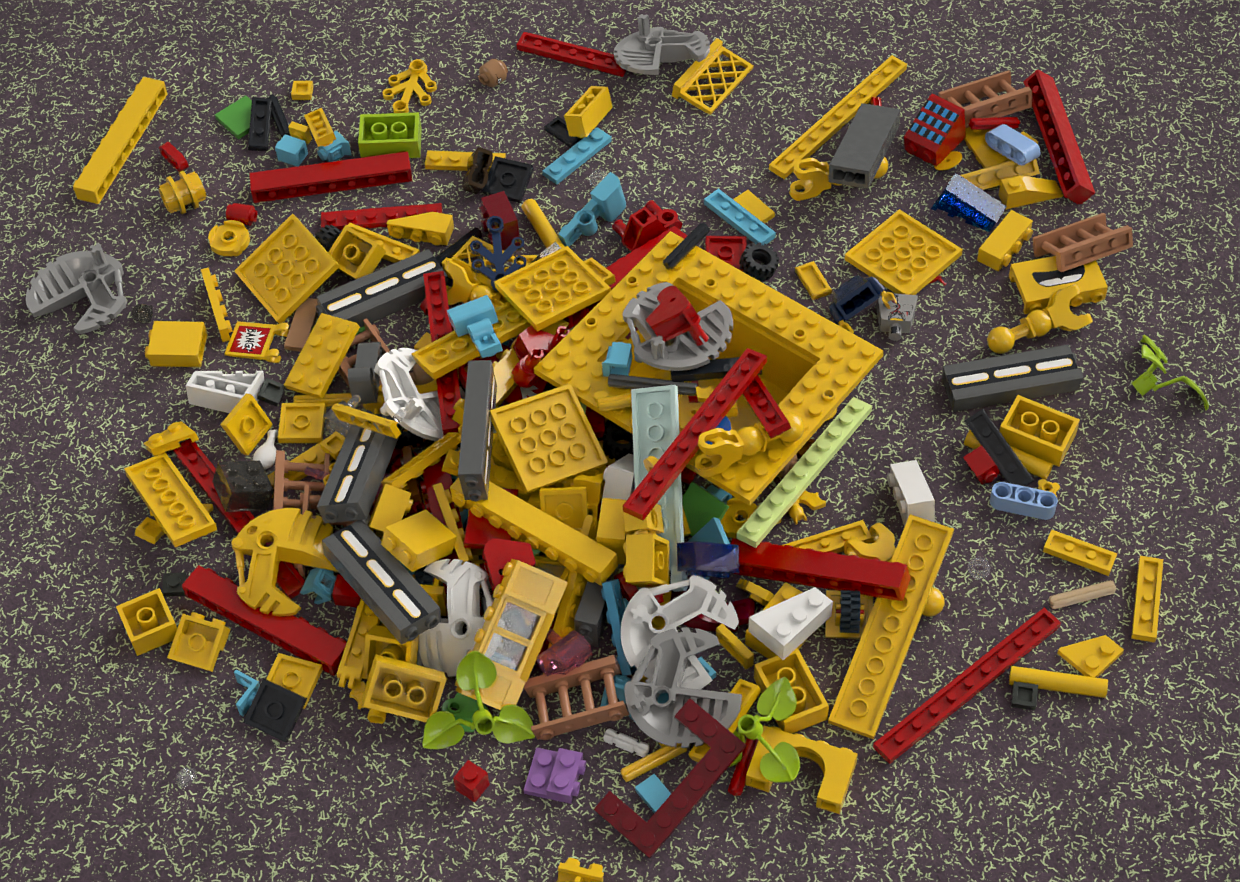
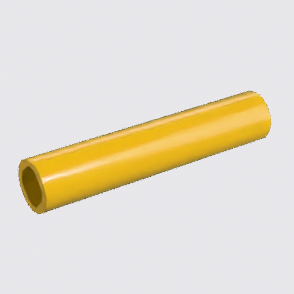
(540, 223)
(1032, 463)
(1060, 681)

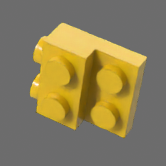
(198, 641)

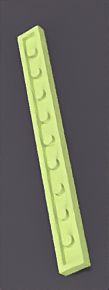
(803, 472)

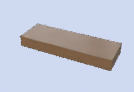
(301, 325)

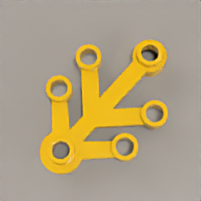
(416, 70)

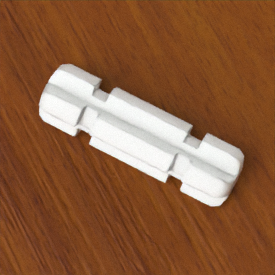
(626, 742)

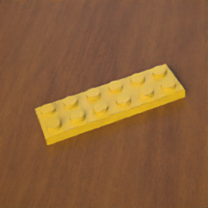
(170, 499)

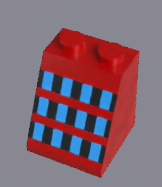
(936, 130)

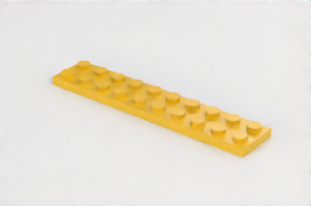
(454, 351)
(890, 631)

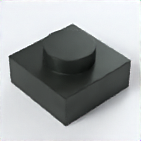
(271, 392)
(173, 584)
(1024, 695)

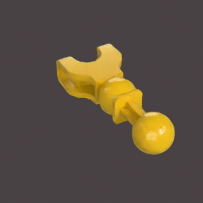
(816, 178)
(466, 285)
(1040, 322)
(731, 445)
(884, 549)

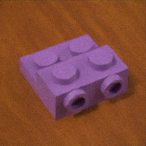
(555, 774)

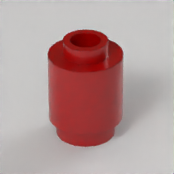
(241, 212)

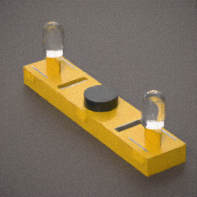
(368, 419)

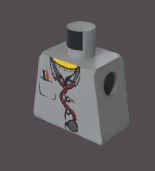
(899, 316)

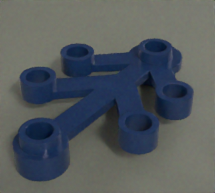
(498, 259)

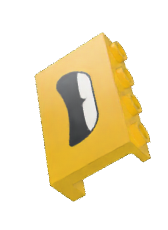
(1040, 279)

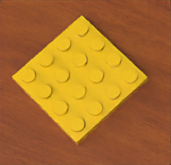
(903, 254)
(286, 268)
(552, 288)
(547, 438)

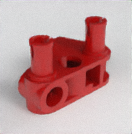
(645, 225)
(675, 317)
(530, 350)
(499, 552)

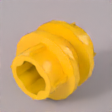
(182, 192)

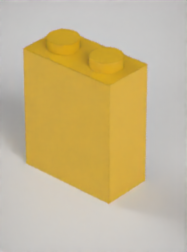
(176, 344)
(418, 540)

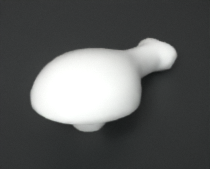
(267, 452)

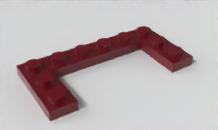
(652, 834)

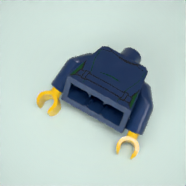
(855, 296)

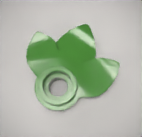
(466, 708)

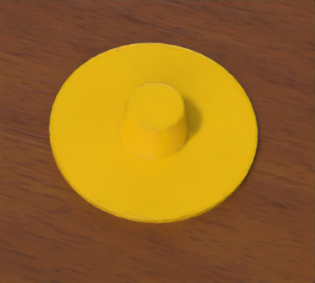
(950, 161)

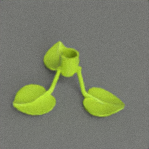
(1147, 380)
(780, 703)
(511, 726)

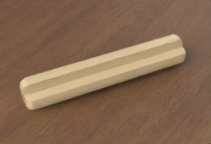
(1082, 594)

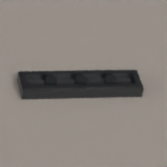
(714, 370)
(998, 449)

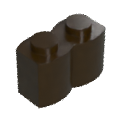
(477, 169)

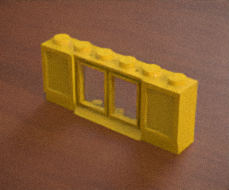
(516, 629)

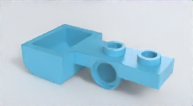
(606, 202)
(477, 320)

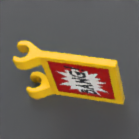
(254, 341)

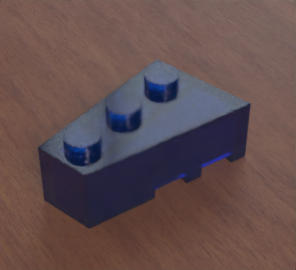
(970, 203)
(707, 559)

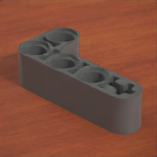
(362, 378)

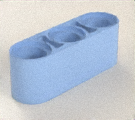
(1012, 144)
(1013, 499)

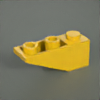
(425, 227)

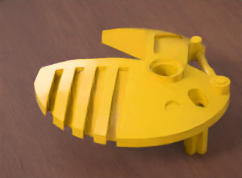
(294, 539)

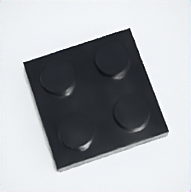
(508, 177)
(275, 710)

